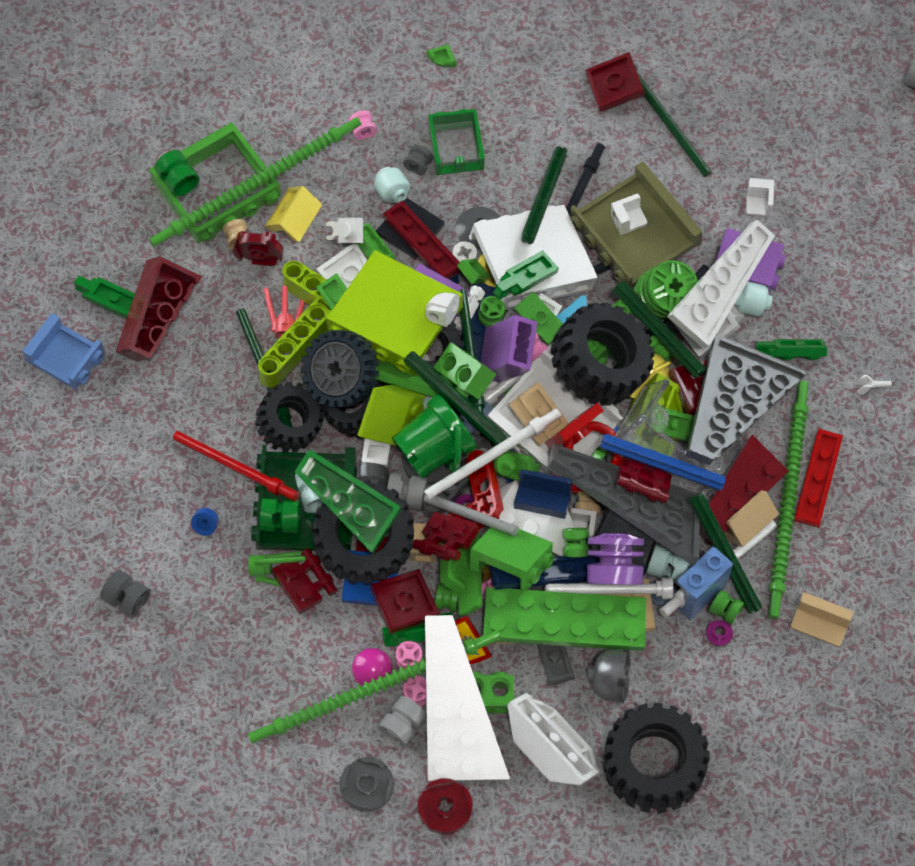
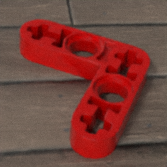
(492, 493)

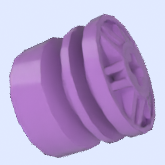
(615, 560)

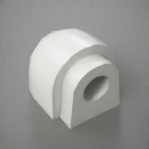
(442, 308)

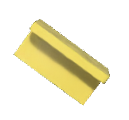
(294, 213)

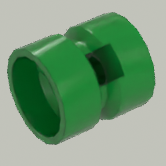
(176, 173)
(288, 518)

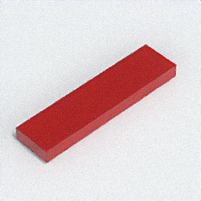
(818, 478)

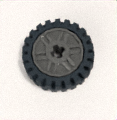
(343, 351)

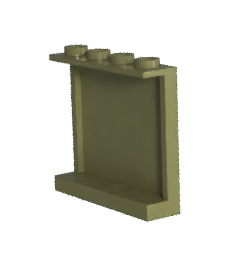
(665, 238)

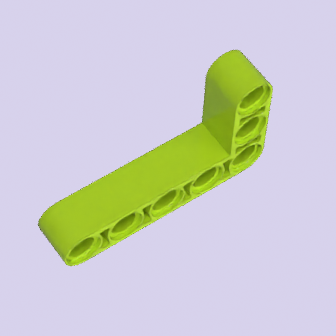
(303, 326)

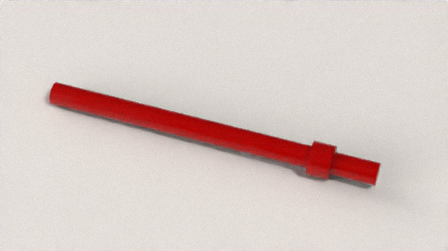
(273, 484)

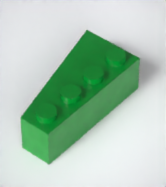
(353, 502)

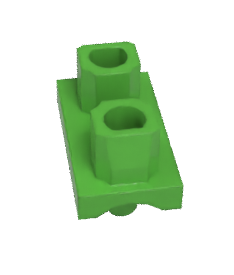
(511, 463)

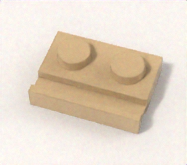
(536, 403)

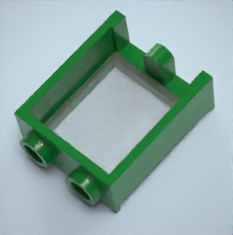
(456, 141)

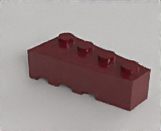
(155, 306)
(749, 474)

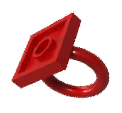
(580, 428)

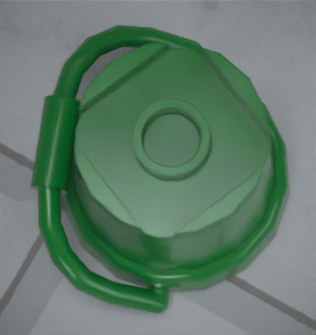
(435, 439)

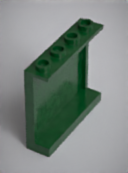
(283, 466)

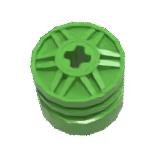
(654, 286)

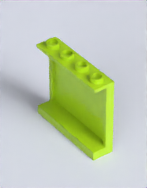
(389, 309)

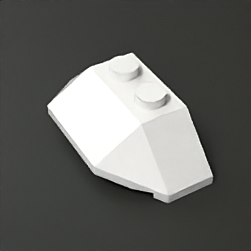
(537, 524)
(550, 742)

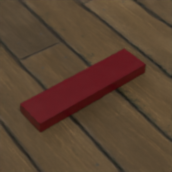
(422, 240)

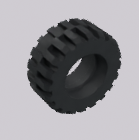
(617, 332)
(369, 567)
(648, 791)

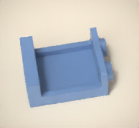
(63, 353)
(704, 581)

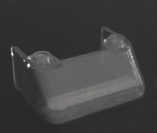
(645, 428)

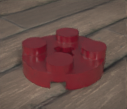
(260, 248)
(454, 794)

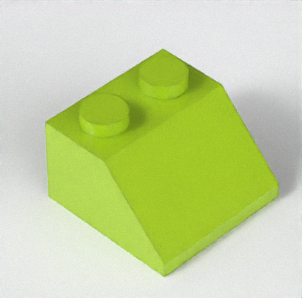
(389, 412)

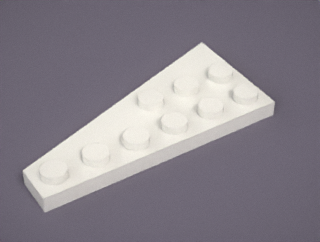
(458, 726)

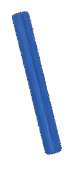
(662, 462)

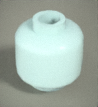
(391, 185)
(754, 299)

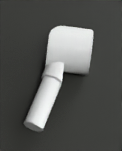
(868, 383)

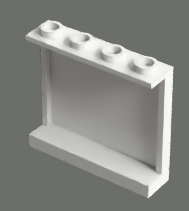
(556, 236)
(566, 401)

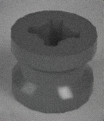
(418, 159)

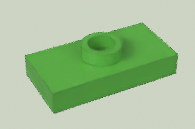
(373, 242)
(535, 309)

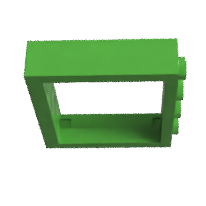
(204, 149)

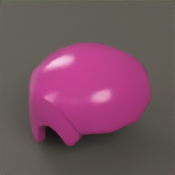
(371, 664)

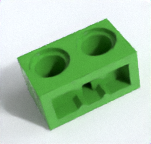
(464, 371)
(486, 686)

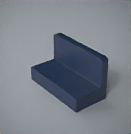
(543, 494)

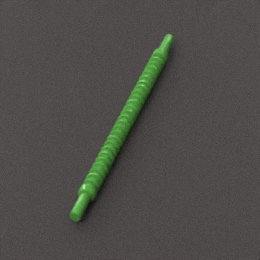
(177, 227)
(777, 586)
(281, 725)

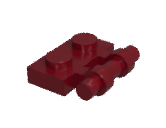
(644, 480)
(449, 530)
(298, 586)

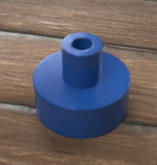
(204, 521)

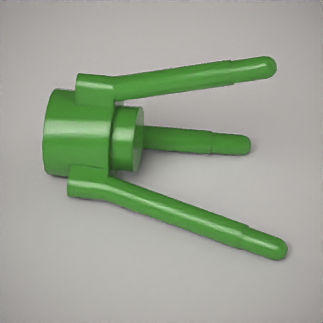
(262, 564)

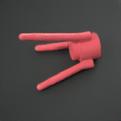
(284, 320)

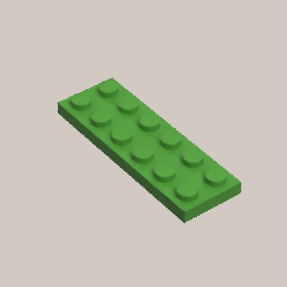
(566, 618)

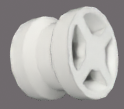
(464, 248)

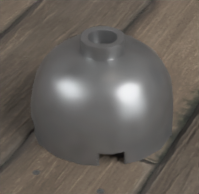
(611, 675)

